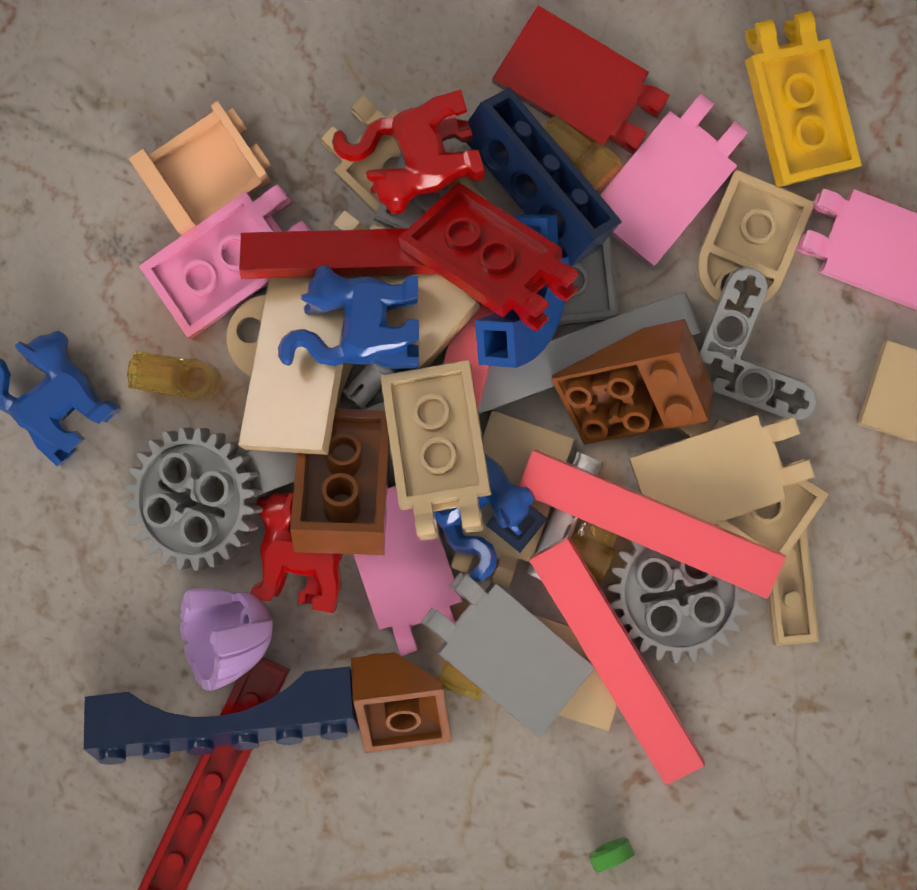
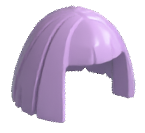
(223, 634)

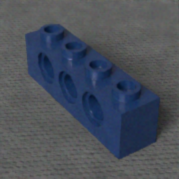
(540, 174)

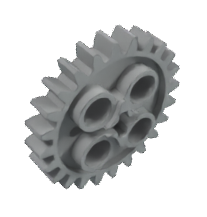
(180, 533)
(685, 630)

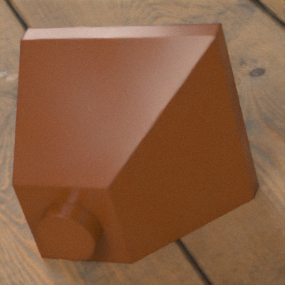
(397, 703)

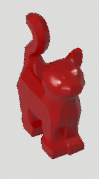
(420, 139)
(280, 559)

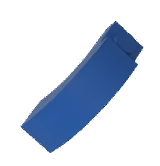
(507, 339)

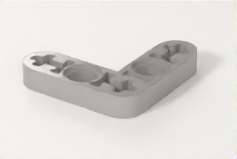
(731, 351)

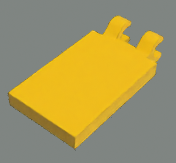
(800, 102)

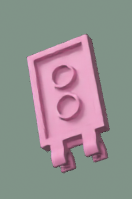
(670, 181)
(867, 246)
(201, 269)
(407, 578)

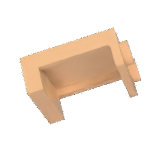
(203, 169)

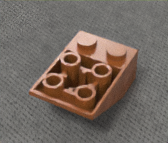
(637, 385)

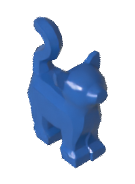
(365, 329)
(54, 398)
(509, 507)

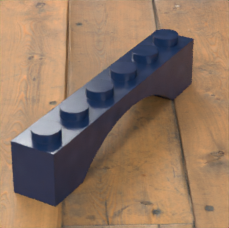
(311, 706)

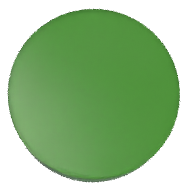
(611, 854)

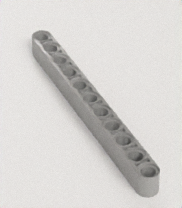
(510, 384)

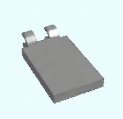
(509, 654)

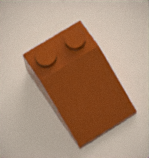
(344, 494)

